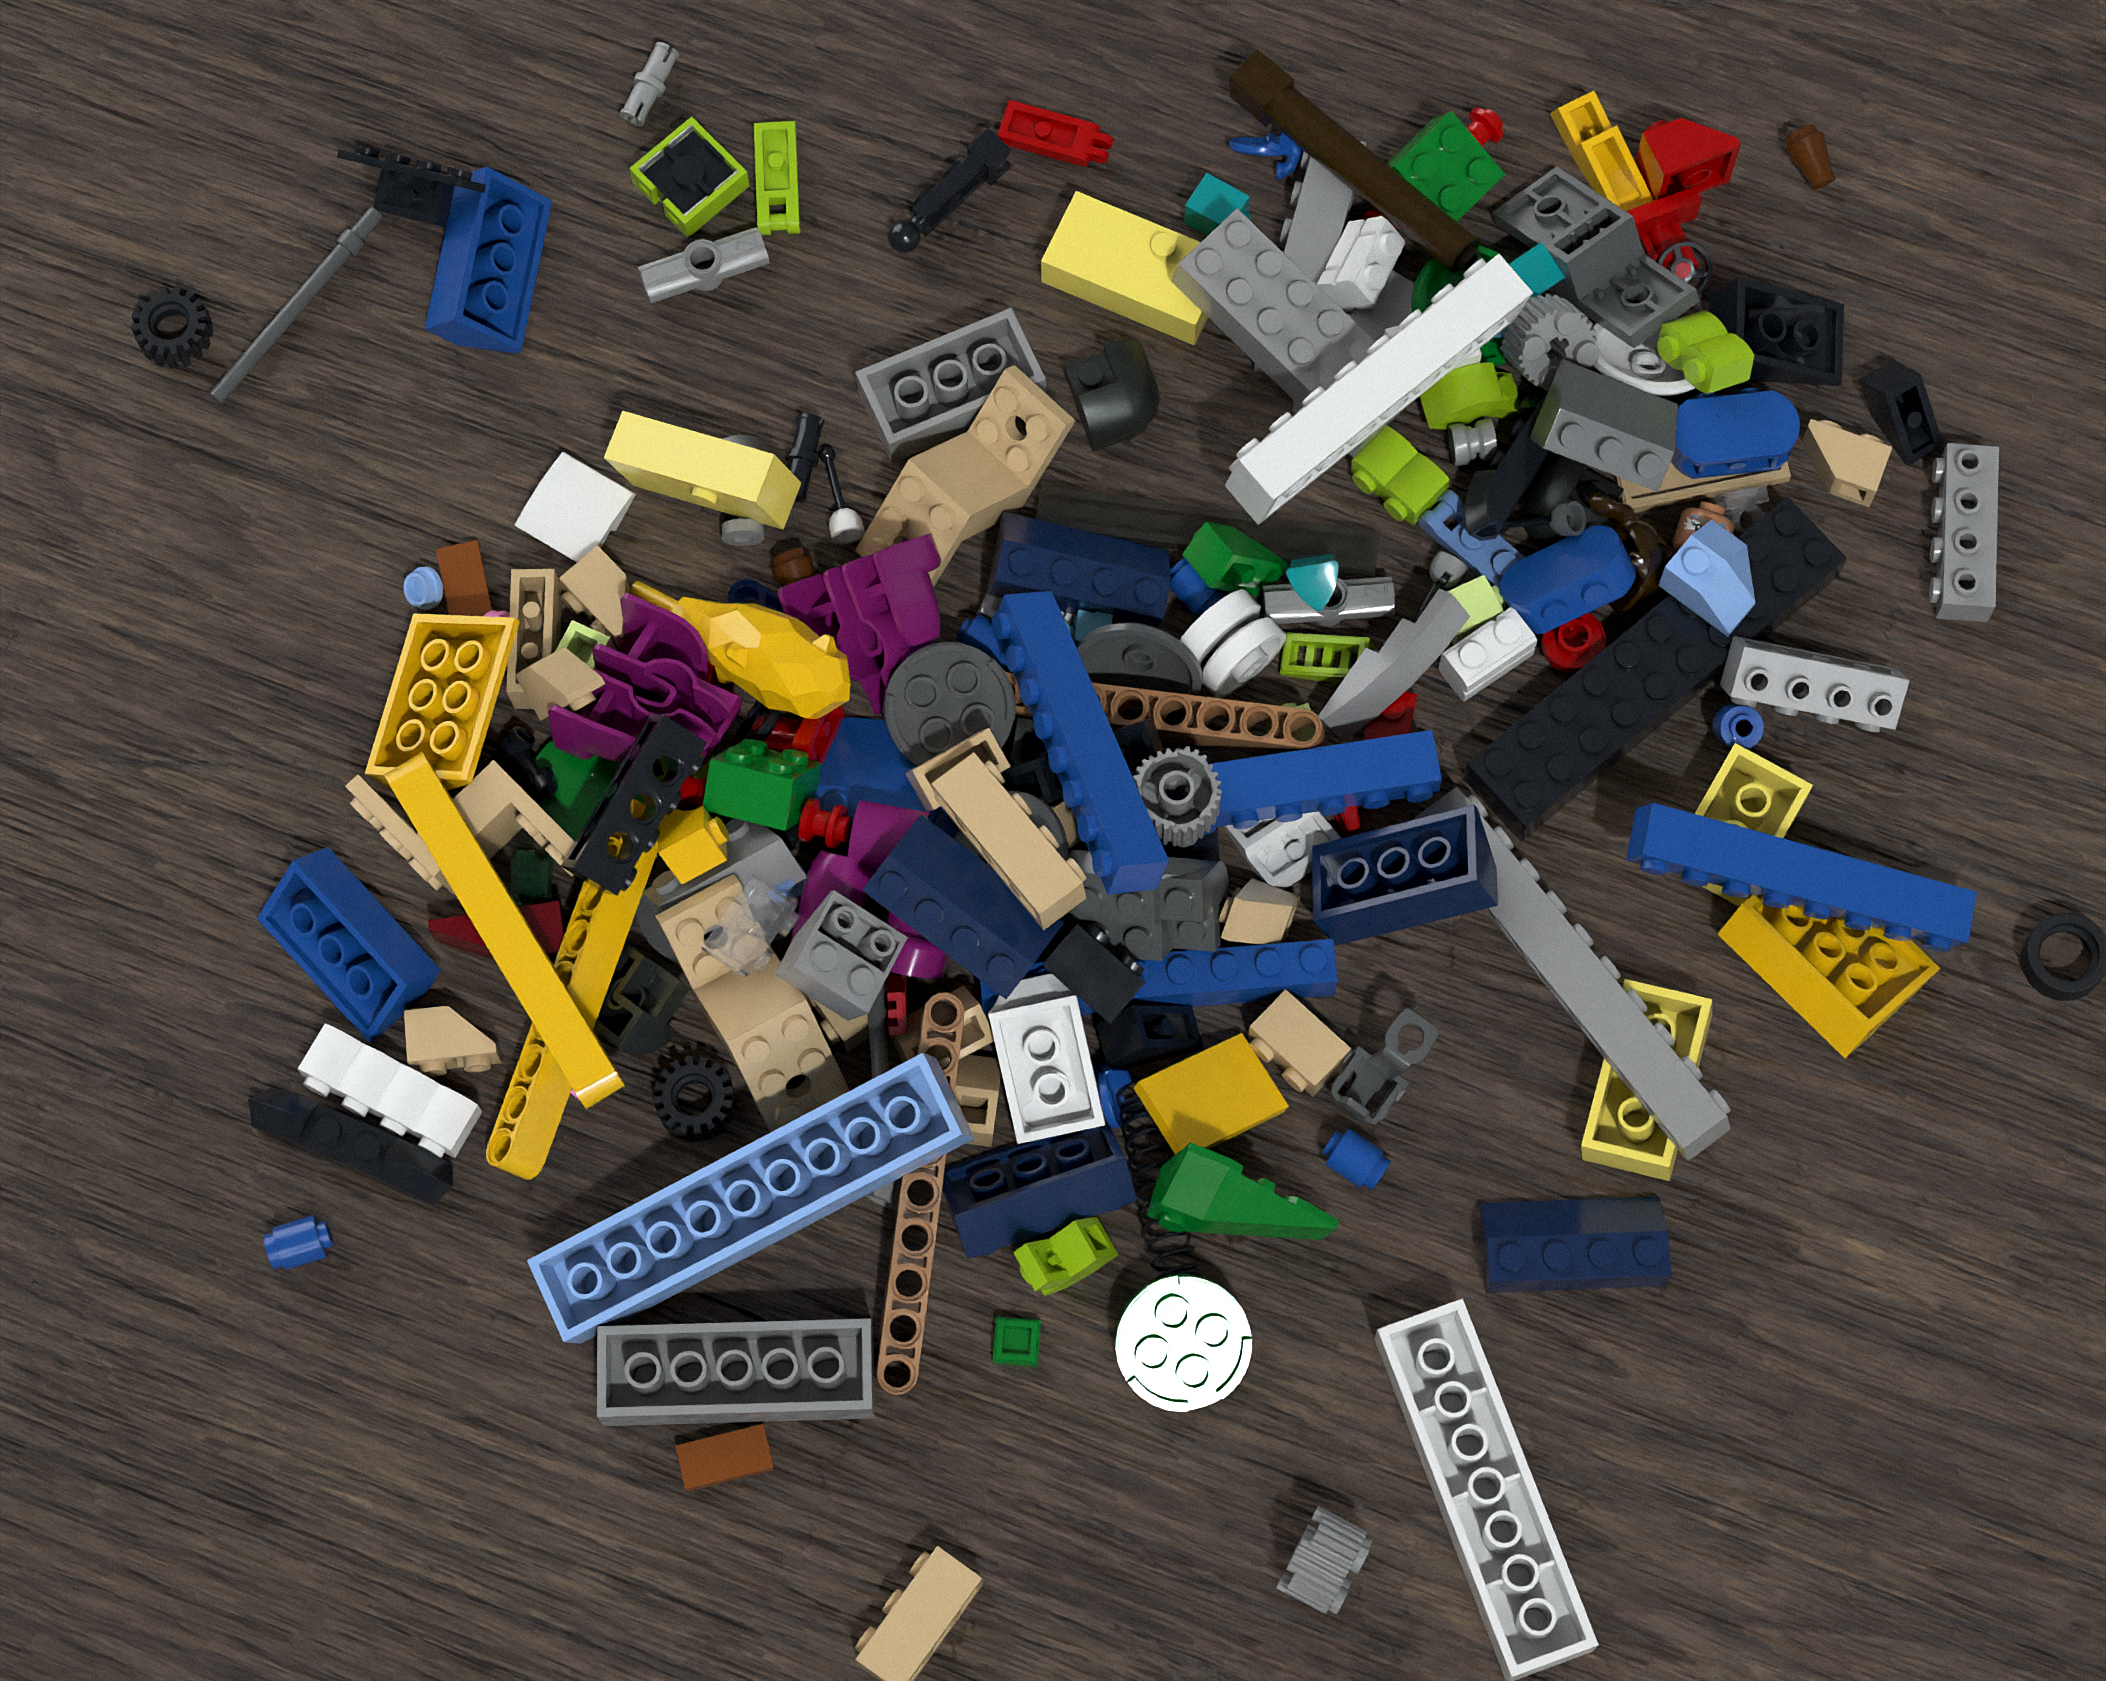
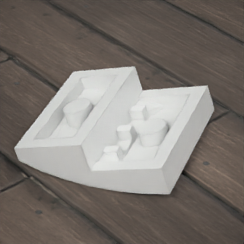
(574, 508)
(1282, 850)

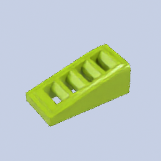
(1330, 643)

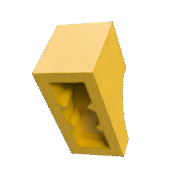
(692, 842)

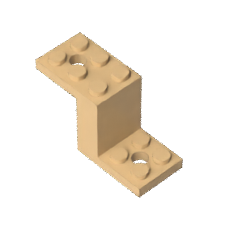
(973, 476)
(492, 808)
(756, 1018)

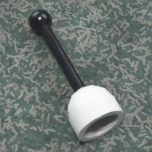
(844, 524)

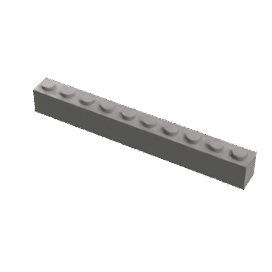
(1594, 998)

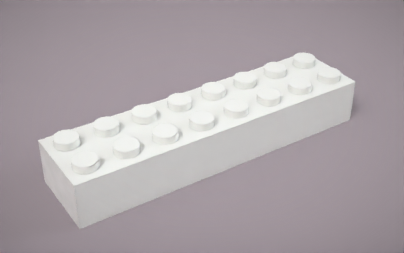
(1377, 388)
(1485, 1491)

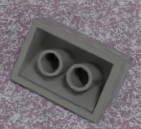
(1607, 425)

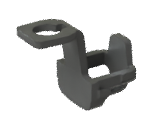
(1381, 1070)

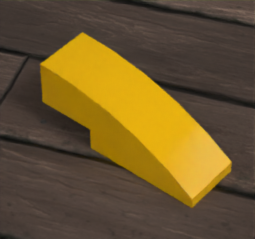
(1601, 152)

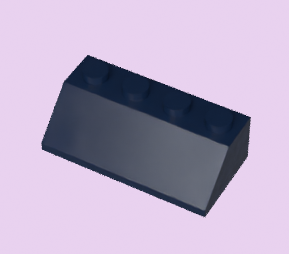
(1081, 570)
(1403, 876)
(960, 906)
(1035, 1188)
(1574, 1244)

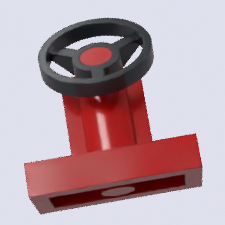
(1664, 239)
(805, 735)

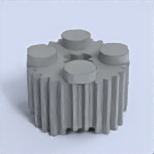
(1546, 334)
(1182, 772)
(1324, 1561)

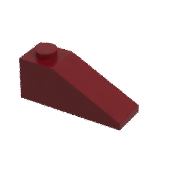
(544, 919)

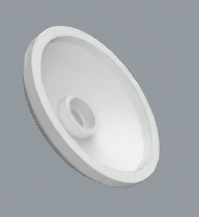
(1639, 365)

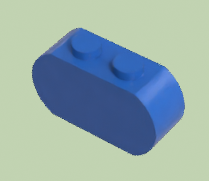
(1734, 433)
(1568, 578)

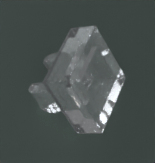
(1742, 501)

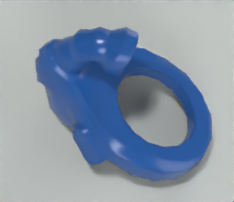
(1270, 146)
(1111, 1084)

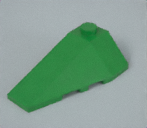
(1210, 1195)

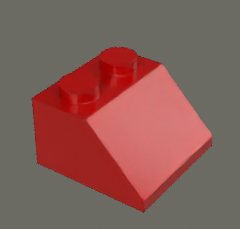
(1685, 156)

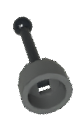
(1557, 520)

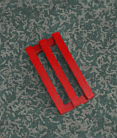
(897, 1003)

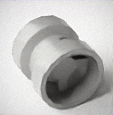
(1469, 442)

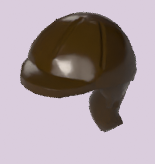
(1643, 544)

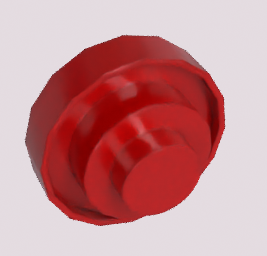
(1574, 643)

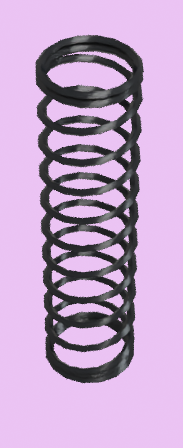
(1137, 1112)

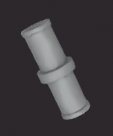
(649, 84)

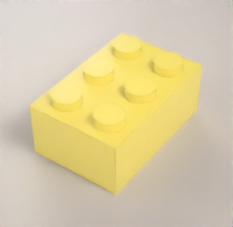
(1753, 796)

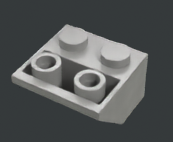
(841, 956)

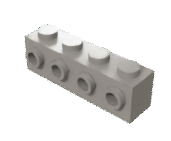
(1966, 532)
(1814, 684)

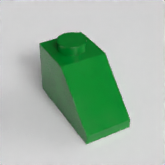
(1232, 560)

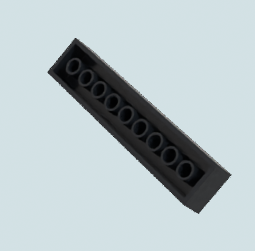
(1644, 679)

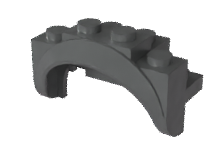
(1153, 922)

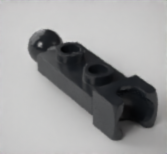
(984, 164)

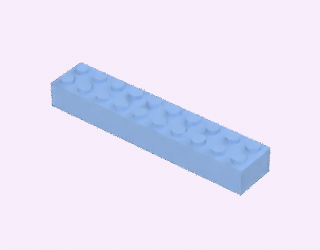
(751, 1198)

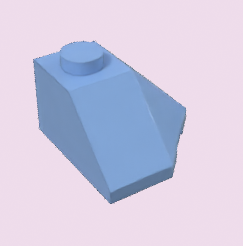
(1712, 577)

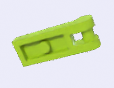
(776, 176)

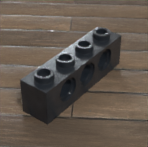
(612, 815)

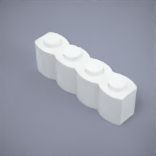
(388, 1090)

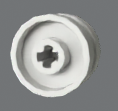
(1233, 643)

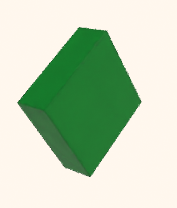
(1016, 1342)

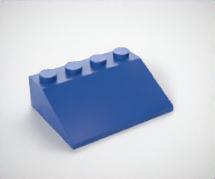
(871, 769)

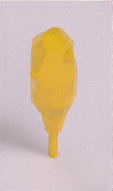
(765, 653)

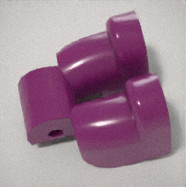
(874, 609)
(659, 656)
(873, 837)

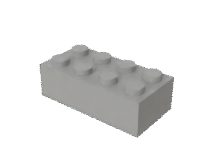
(942, 384)

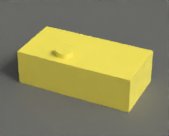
(1122, 266)
(703, 470)
(1618, 1125)

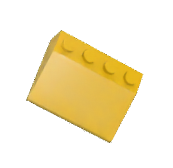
(443, 695)
(1829, 973)

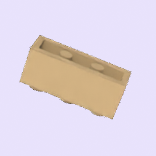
(537, 606)
(918, 1617)

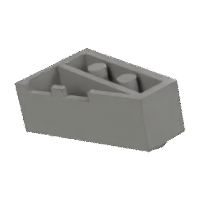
(749, 851)

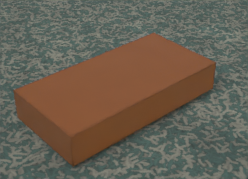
(464, 579)
(724, 1457)

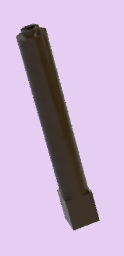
(1271, 98)

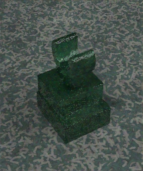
(531, 878)

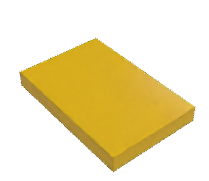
(1211, 1095)

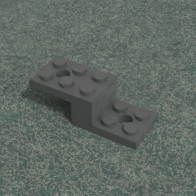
(1598, 255)

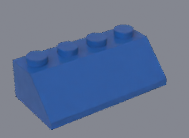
(489, 264)
(347, 943)

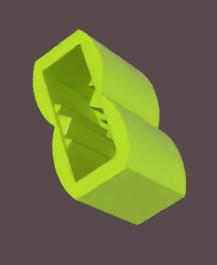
(1705, 352)
(1399, 476)

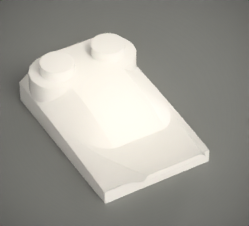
(1045, 1060)

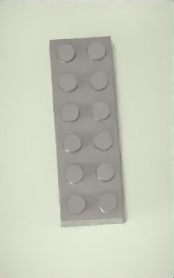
(1271, 309)
(735, 1372)

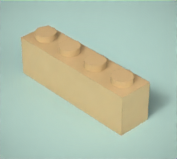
(1009, 840)

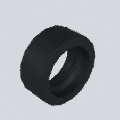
(2041, 979)

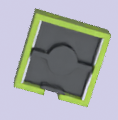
(689, 176)

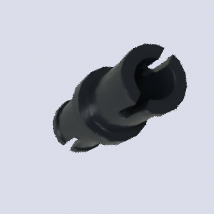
(803, 455)

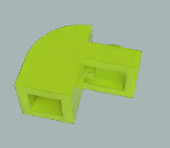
(1469, 394)
(1066, 1256)

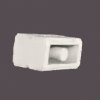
(1361, 263)
(1487, 654)

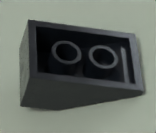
(1789, 332)

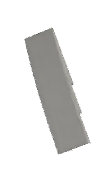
(1384, 676)

